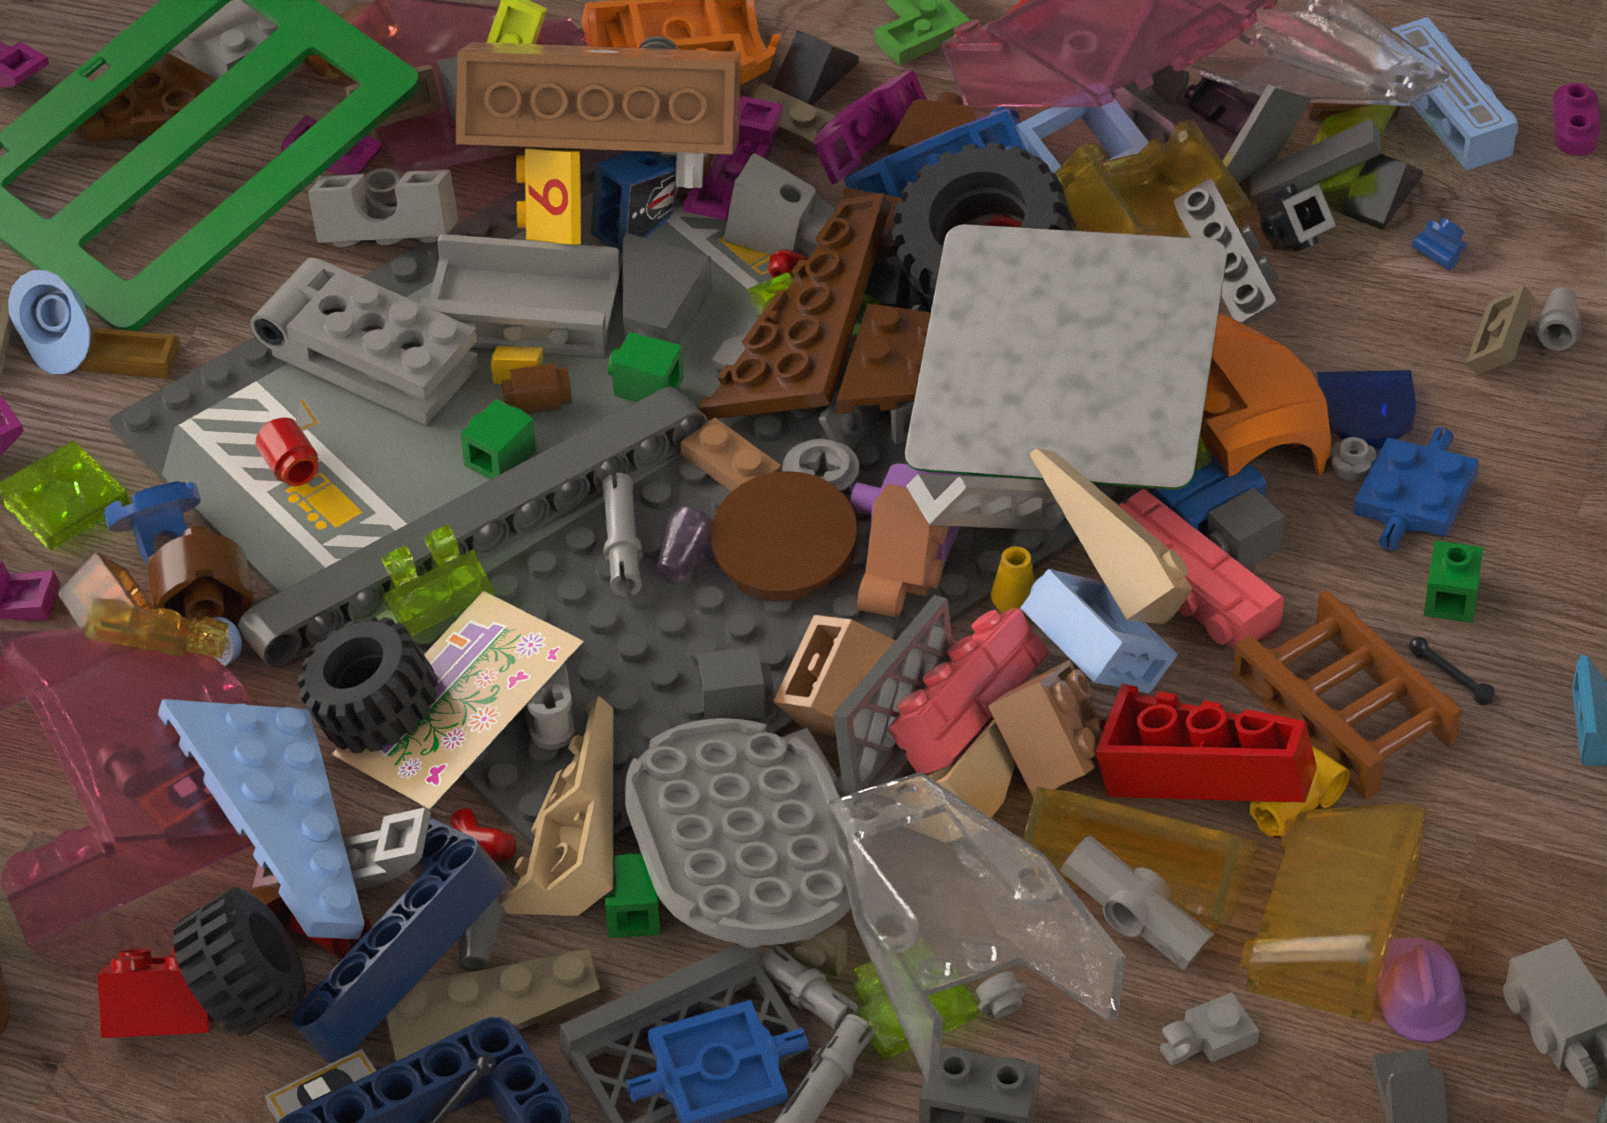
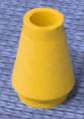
(1013, 579)

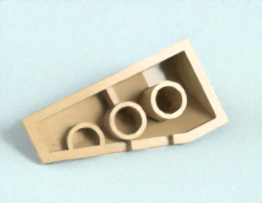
(1133, 563)
(981, 770)

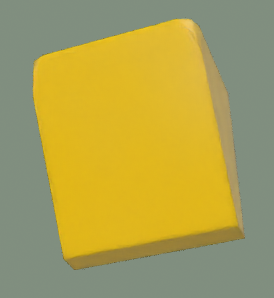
(513, 357)

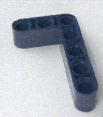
(450, 893)
(425, 1087)

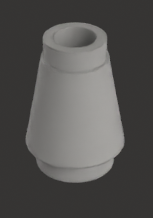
(1559, 320)

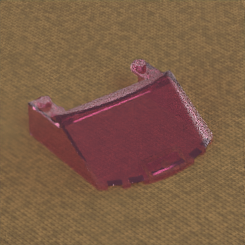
(1087, 48)
(132, 779)

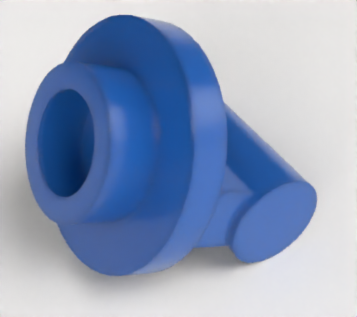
(1441, 242)

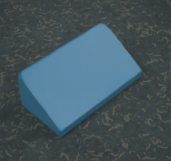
(1590, 709)

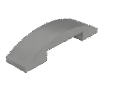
(378, 854)

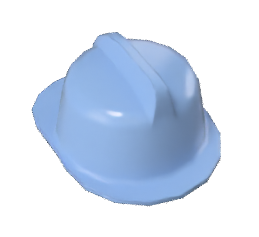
(50, 321)

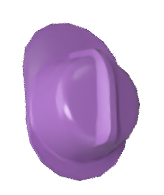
(1421, 990)

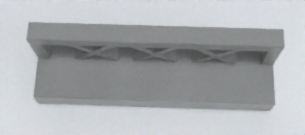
(985, 502)

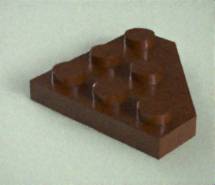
(147, 101)

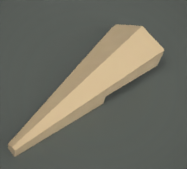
(572, 830)

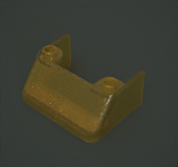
(1197, 862)

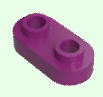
(1575, 119)

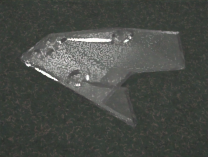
(1326, 52)
(958, 899)

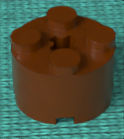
(201, 576)

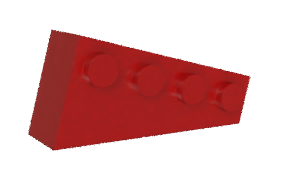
(1202, 752)

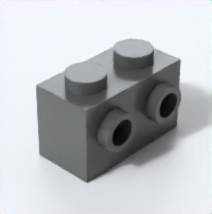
(980, 1089)

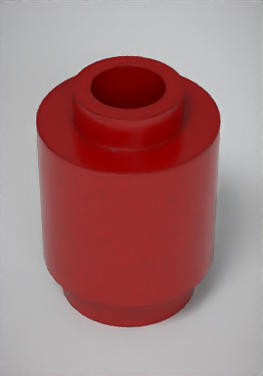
(287, 451)

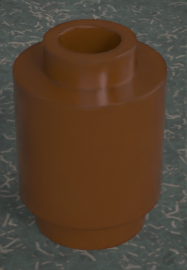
(537, 388)

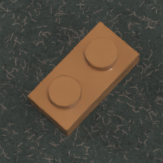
(726, 455)

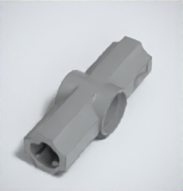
(1136, 902)

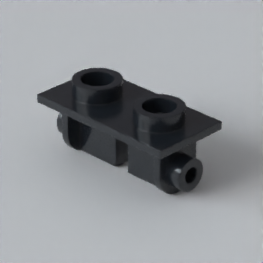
(1212, 97)

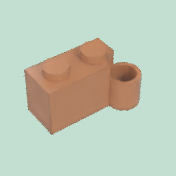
(899, 554)

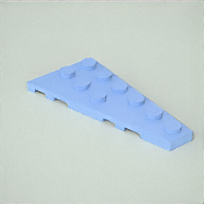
(275, 789)

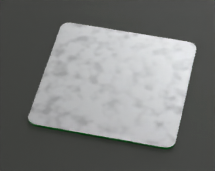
(1068, 351)

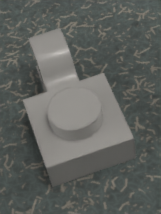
(1214, 1027)

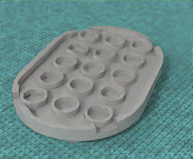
(738, 832)

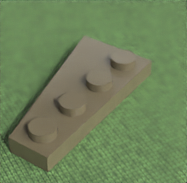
(520, 992)

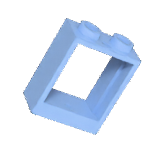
(1107, 123)
(1094, 633)

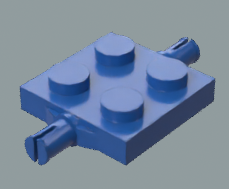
(1416, 487)
(717, 1065)

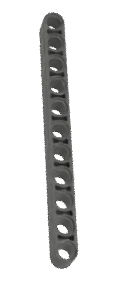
(480, 519)

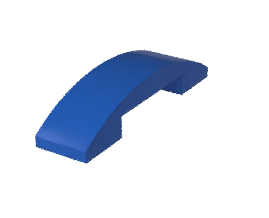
(895, 171)

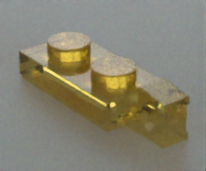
(155, 630)

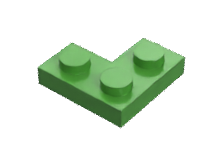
(920, 28)

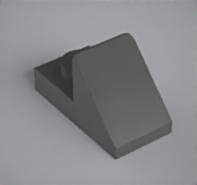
(1410, 1087)

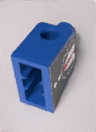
(632, 195)

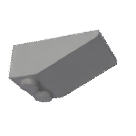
(228, 39)

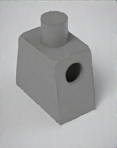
(771, 209)

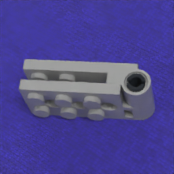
(367, 340)

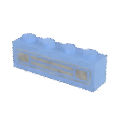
(1463, 107)

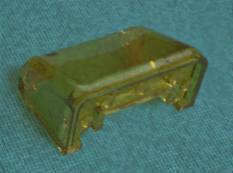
(1139, 189)
(1335, 906)

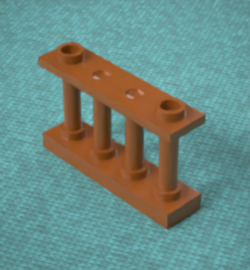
(1330, 730)

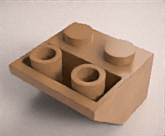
(827, 669)
(1050, 726)

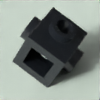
(1295, 216)

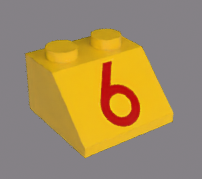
(552, 194)

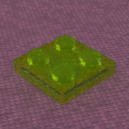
(61, 494)

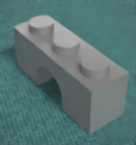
(348, 214)

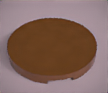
(784, 535)

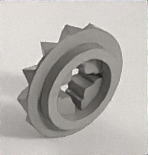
(839, 461)

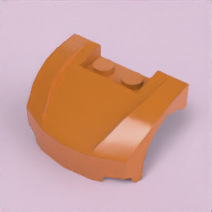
(688, 23)
(1260, 400)

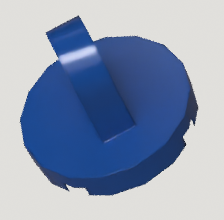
(154, 513)

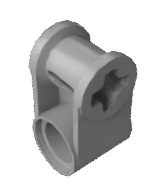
(550, 714)

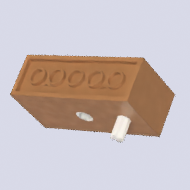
(601, 100)

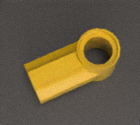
(1326, 788)

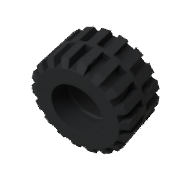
(367, 684)
(239, 961)

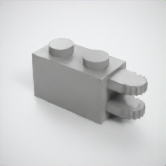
(1561, 1008)

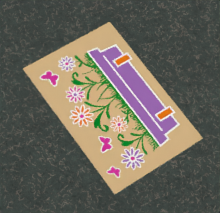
(485, 675)

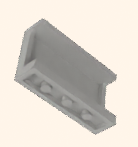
(529, 292)

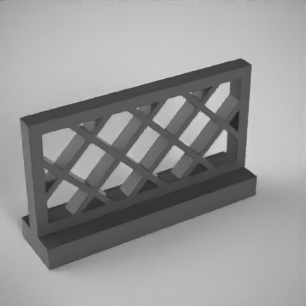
(867, 749)
(658, 1005)

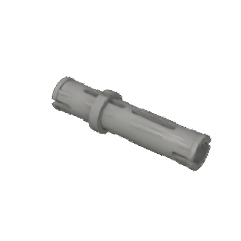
(622, 548)
(828, 1070)

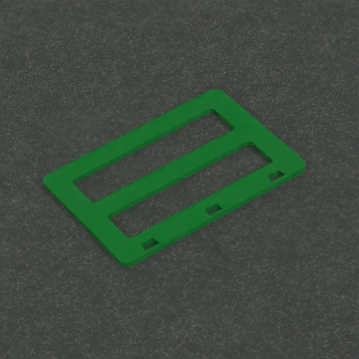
(303, 31)

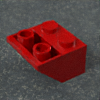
(147, 997)

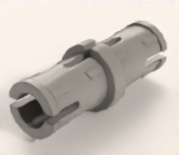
(807, 987)

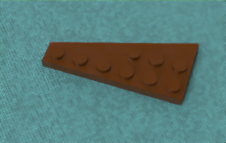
(805, 331)
(884, 359)

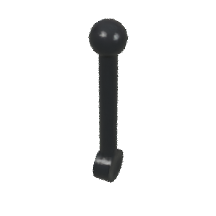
(1482, 692)
(484, 1066)

